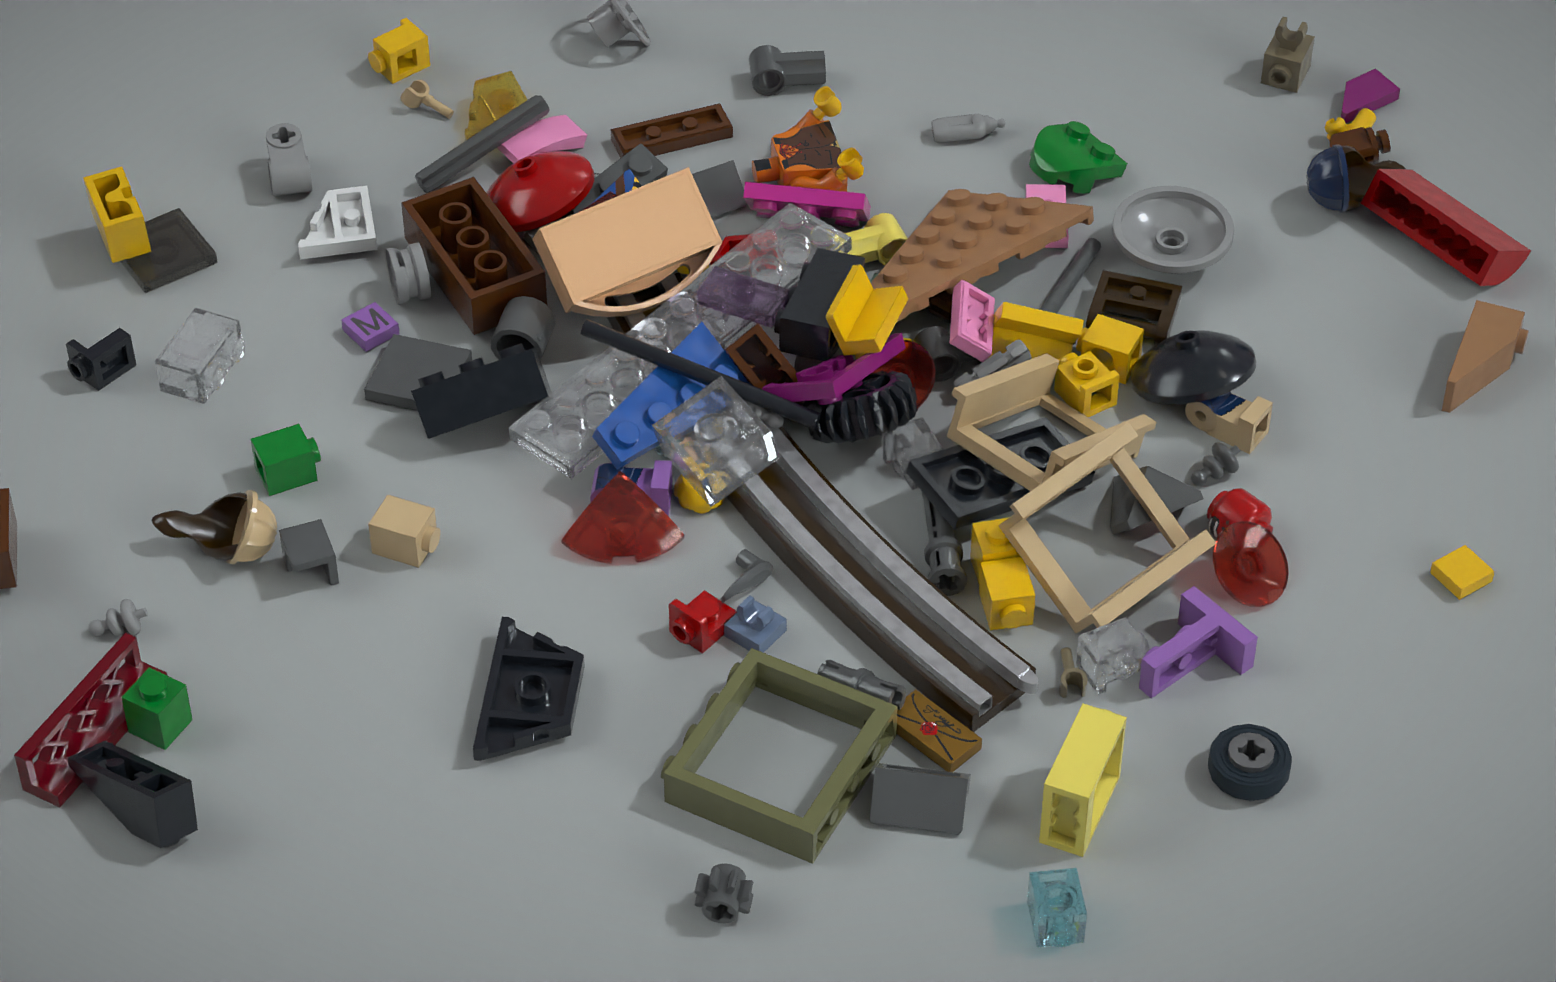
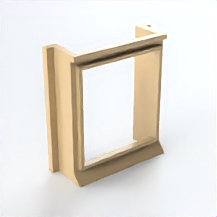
(1018, 390)
(1048, 570)

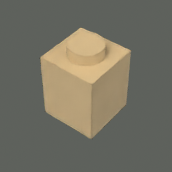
(403, 531)

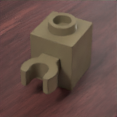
(1287, 57)

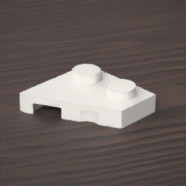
(340, 225)

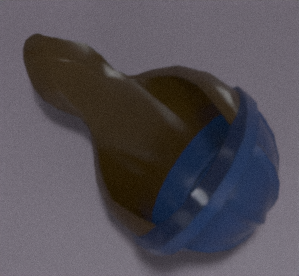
(1342, 177)

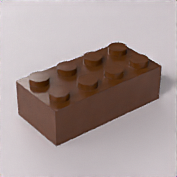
(472, 252)

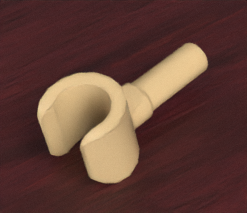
(419, 93)

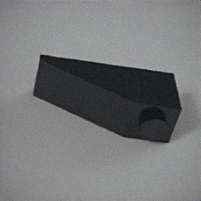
(139, 793)

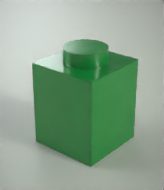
(285, 459)
(157, 708)

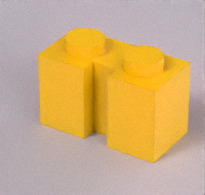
(117, 214)

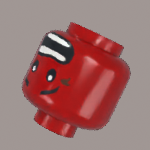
(1235, 507)

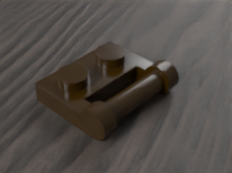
(1138, 299)

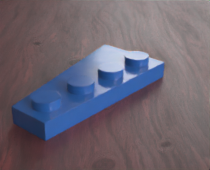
(629, 429)

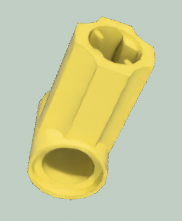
(878, 239)

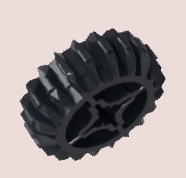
(868, 410)

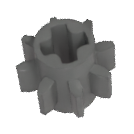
(723, 893)

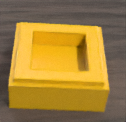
(1462, 572)

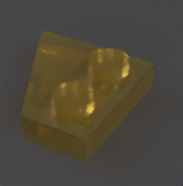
(492, 100)

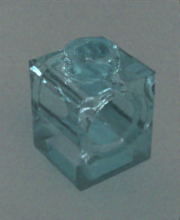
(1056, 907)

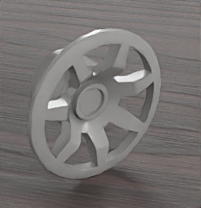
(615, 21)

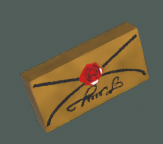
(936, 732)

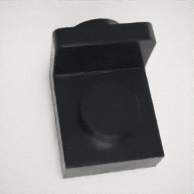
(103, 360)

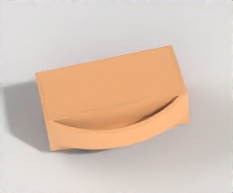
(629, 246)

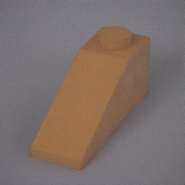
(1485, 351)

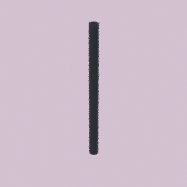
(699, 373)

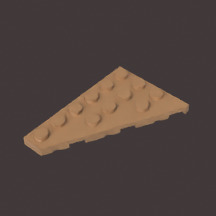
(968, 239)

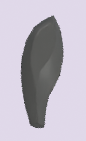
(755, 573)

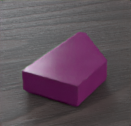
(1367, 91)

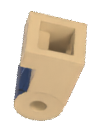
(1232, 419)

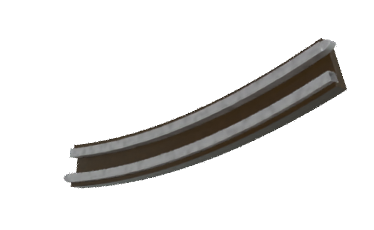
(867, 579)

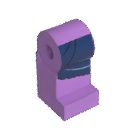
(654, 482)

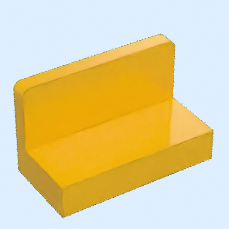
(864, 315)
(1037, 329)

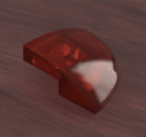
(622, 524)

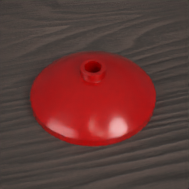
(541, 188)

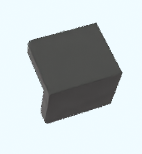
(308, 547)

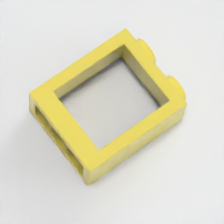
(1082, 779)

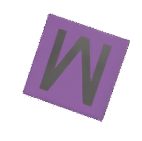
(370, 326)

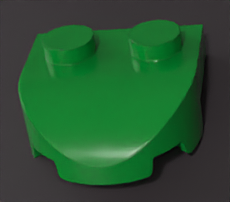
(1074, 157)

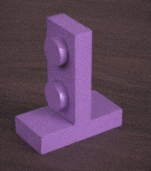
(1204, 633)

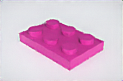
(845, 207)

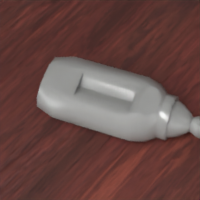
(964, 127)

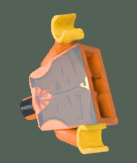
(810, 152)

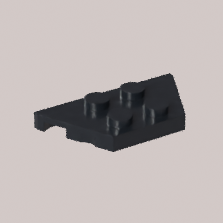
(528, 693)

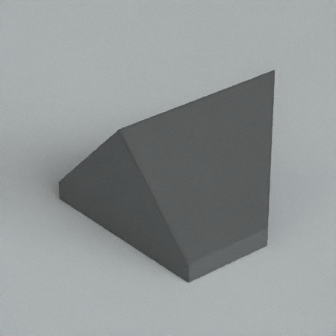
(1129, 513)

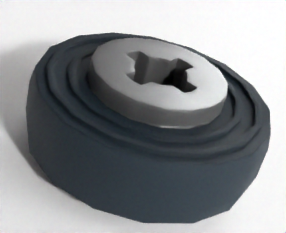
(1239, 775)

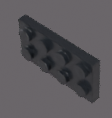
(971, 489)

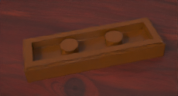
(674, 131)

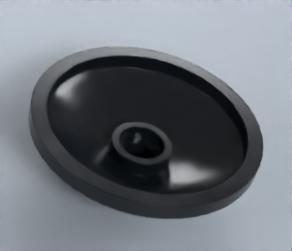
(1193, 367)

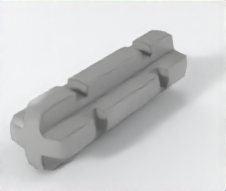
(1016, 353)

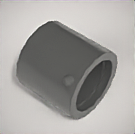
(524, 322)

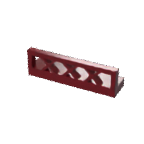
(87, 725)

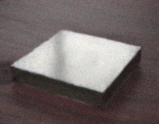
(176, 252)

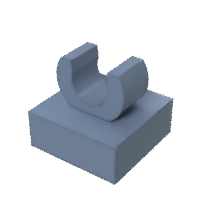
(755, 625)

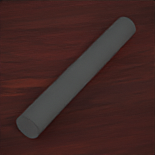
(1072, 276)

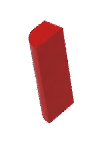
(1444, 226)

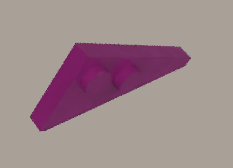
(837, 375)

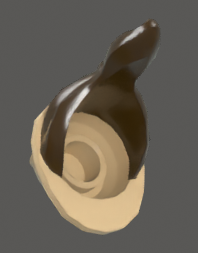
(228, 529)

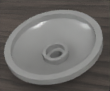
(1173, 229)

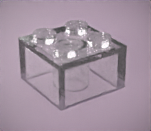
(716, 441)

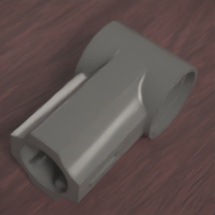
(775, 70)

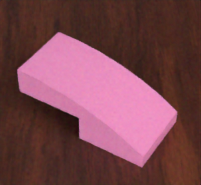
(544, 136)

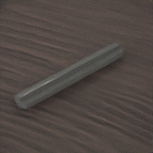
(482, 143)

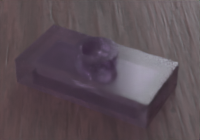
(742, 296)

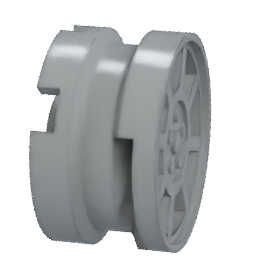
(408, 273)

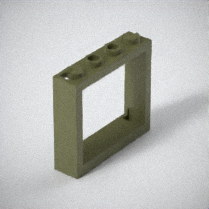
(756, 818)

